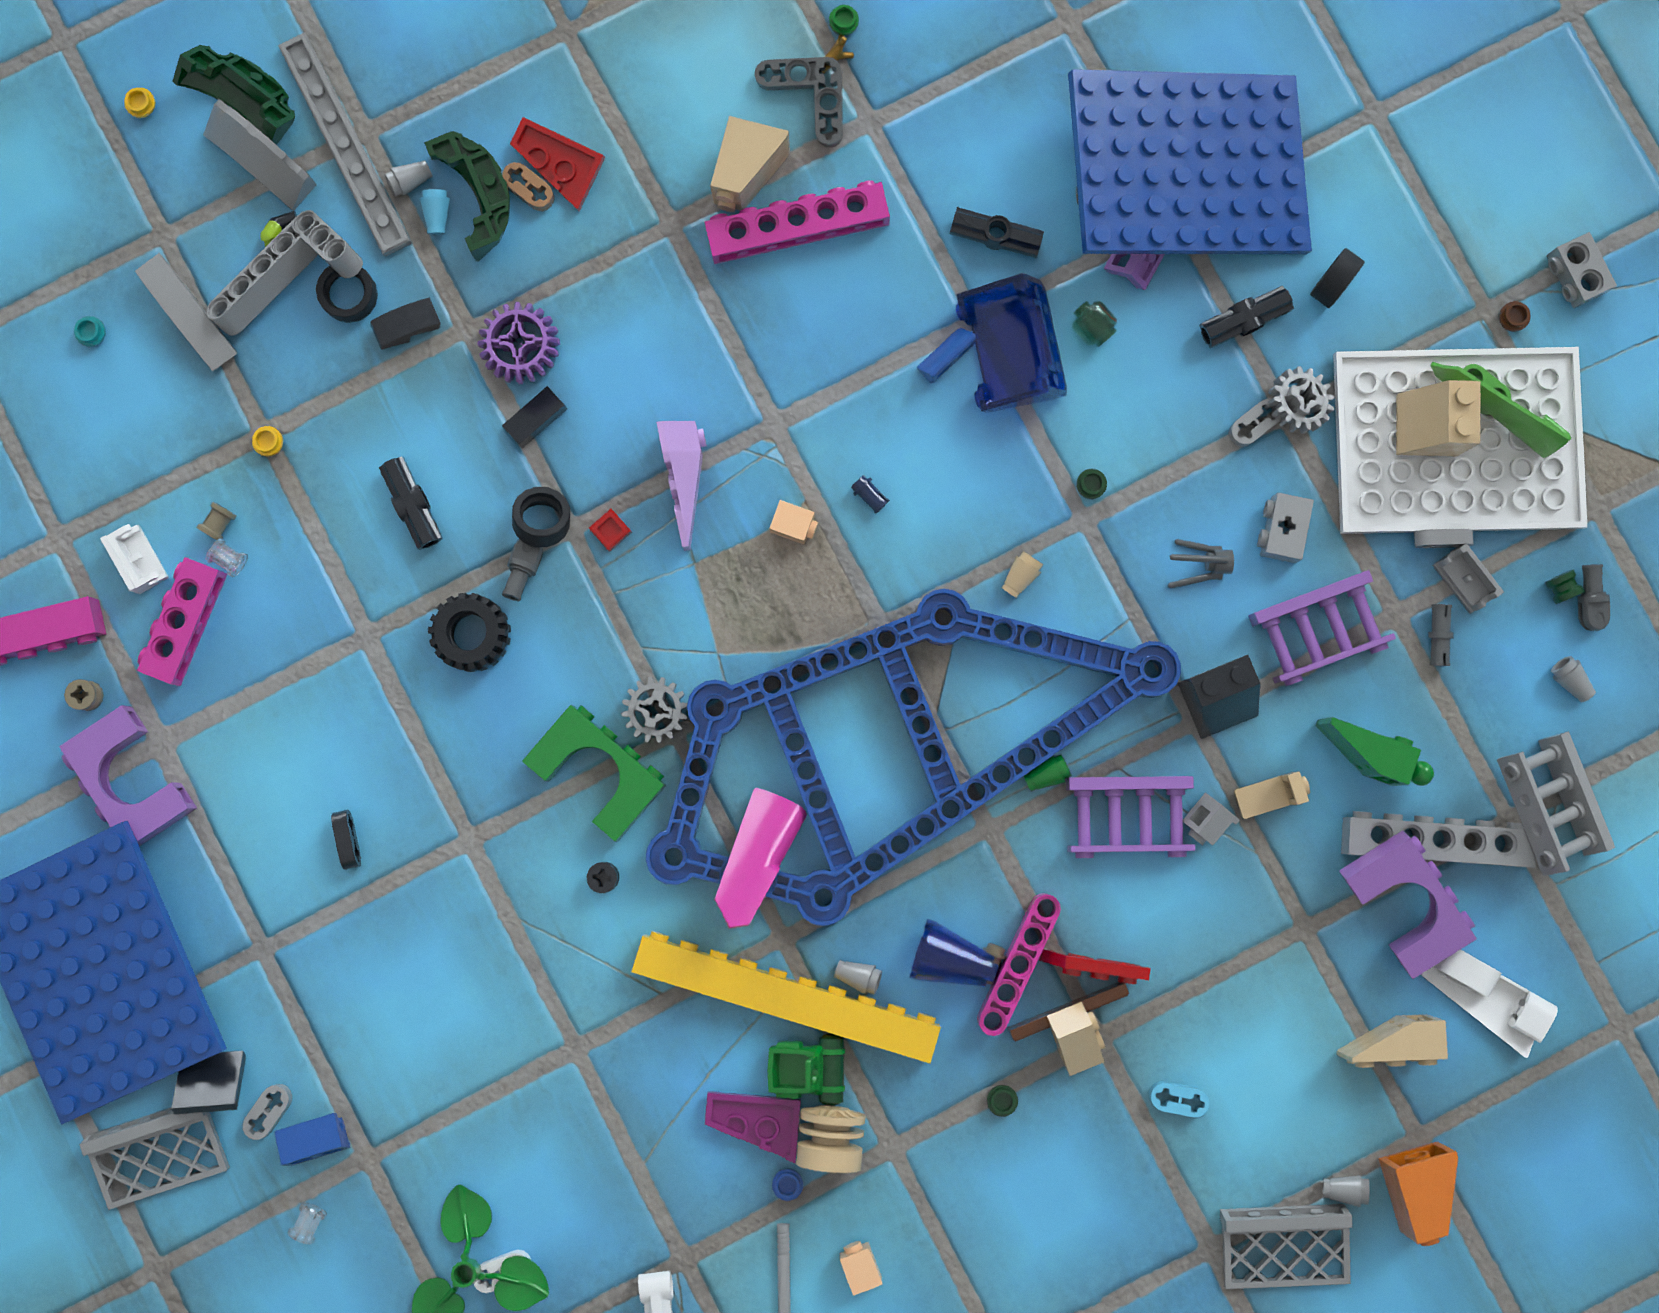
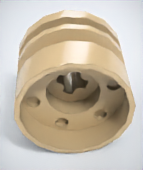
(830, 1145)

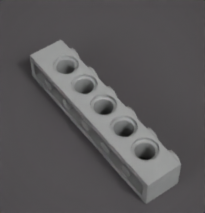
(1517, 849)

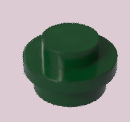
(1091, 484)
(1002, 1100)

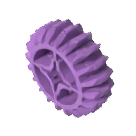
(506, 342)

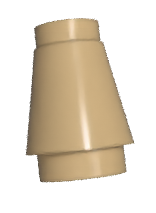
(1022, 574)

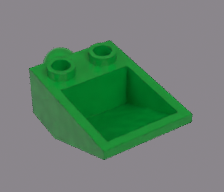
(1376, 755)

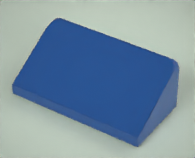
(947, 354)

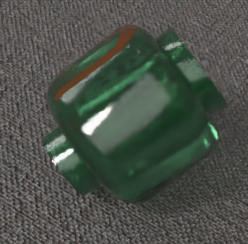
(1094, 323)

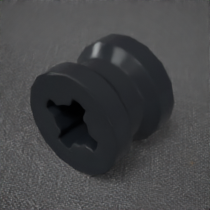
(609, 873)

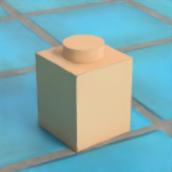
(793, 522)
(860, 1267)

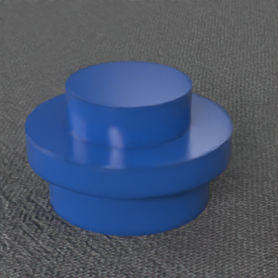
(787, 1184)

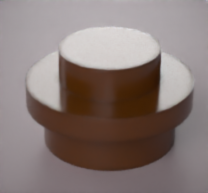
(1514, 316)

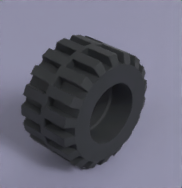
(444, 627)

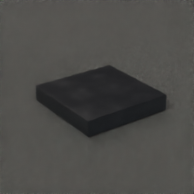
(210, 1084)

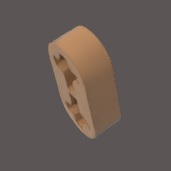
(532, 181)

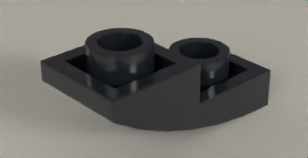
(403, 322)

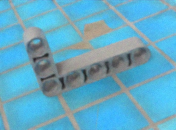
(277, 266)

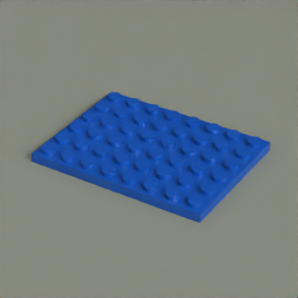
(1188, 163)
(99, 974)

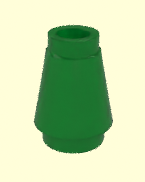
(1048, 773)

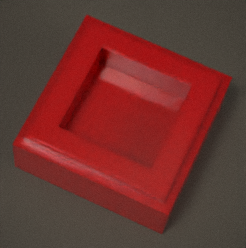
(610, 530)

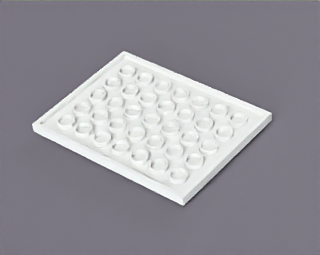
(1485, 488)

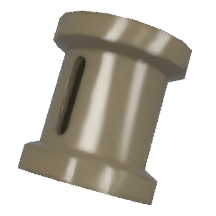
(216, 521)

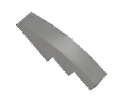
(185, 312)

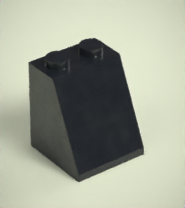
(1222, 696)

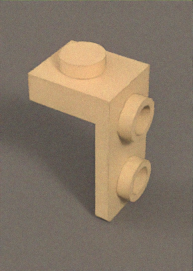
(1272, 794)

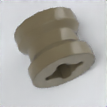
(91, 696)

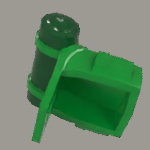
(808, 1069)

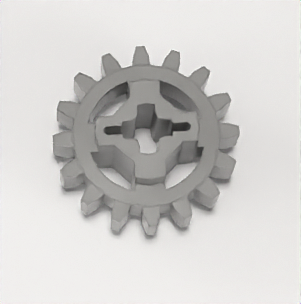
(1301, 400)
(658, 695)

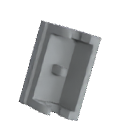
(1468, 578)

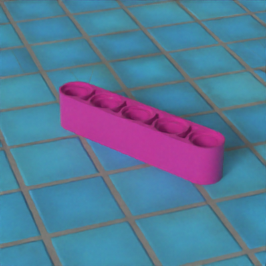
(1018, 979)

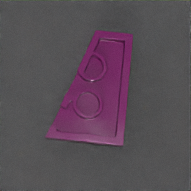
(757, 1119)

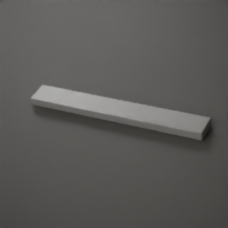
(345, 144)

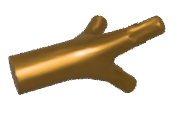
(836, 51)

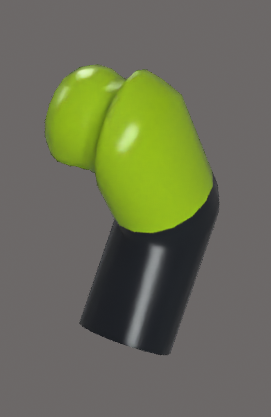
(275, 226)

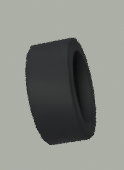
(1337, 278)
(354, 314)
(540, 537)

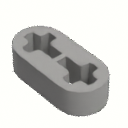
(1251, 417)
(1443, 538)
(261, 1107)

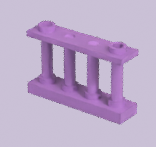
(1325, 598)
(1144, 787)

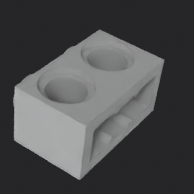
(1589, 267)

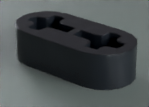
(346, 839)

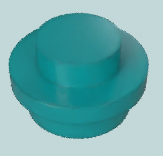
(89, 331)

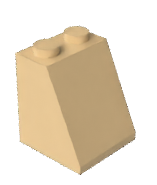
(746, 162)
(1438, 419)

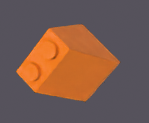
(1422, 1190)

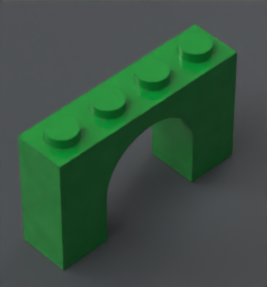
(576, 732)

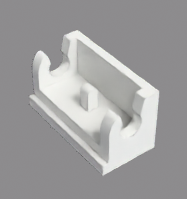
(134, 558)

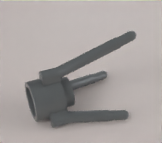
(1216, 561)

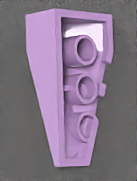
(683, 458)

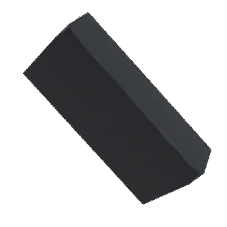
(534, 417)

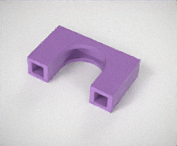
(91, 757)
(1443, 928)

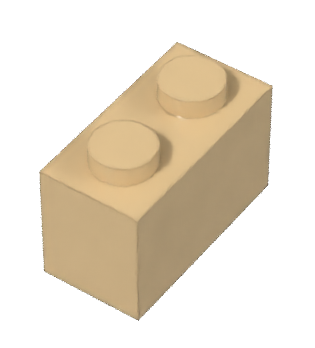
(1077, 1038)

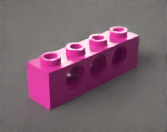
(186, 638)

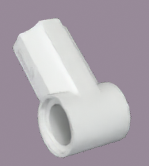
(656, 1292)

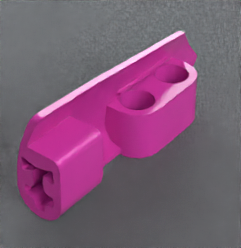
(756, 856)

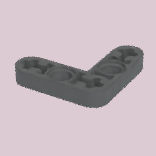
(812, 81)

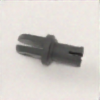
(523, 565)
(1594, 602)

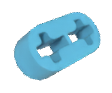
(1180, 1092)

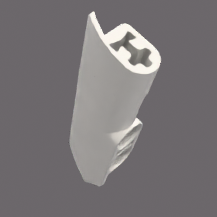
(1494, 1000)

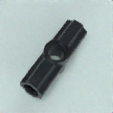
(977, 226)
(1246, 316)
(410, 503)

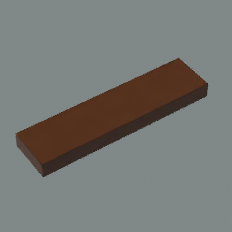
(1090, 1002)

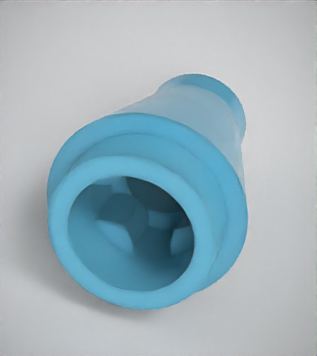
(435, 210)

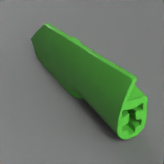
(1539, 433)

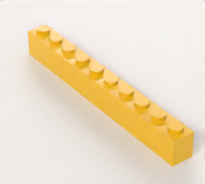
(787, 998)

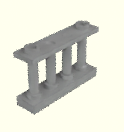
(1575, 793)

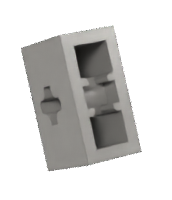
(1296, 514)

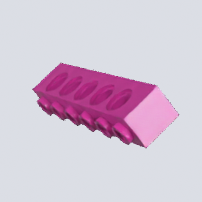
(785, 235)

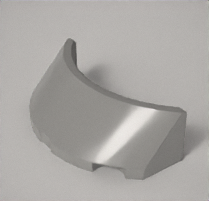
(258, 155)

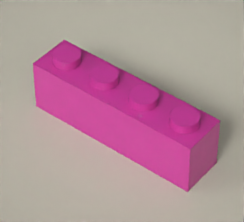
(50, 628)

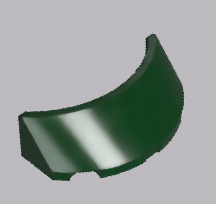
(239, 86)
(486, 181)

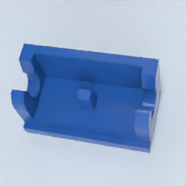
(311, 1139)

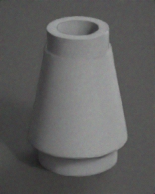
(407, 177)
(1573, 678)
(859, 976)
(1349, 1190)

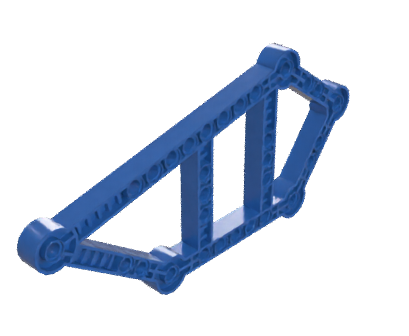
(846, 871)

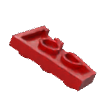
(559, 160)
(1100, 968)

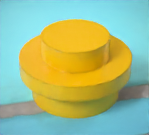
(139, 102)
(267, 441)

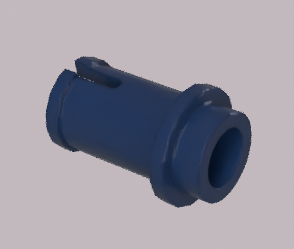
(869, 494)

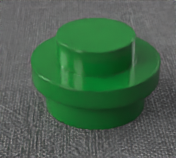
(843, 20)

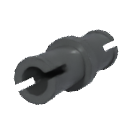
(1441, 635)

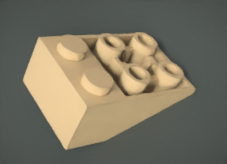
(1399, 1040)

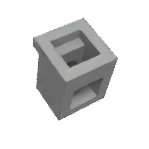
(1208, 820)

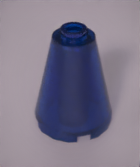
(951, 958)

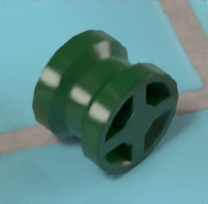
(1564, 586)

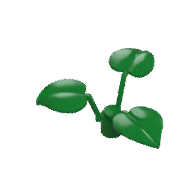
(518, 1285)

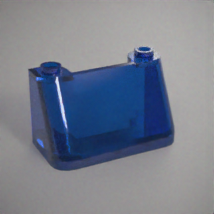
(1013, 343)

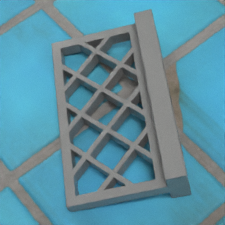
(140, 1131)
(1290, 1220)

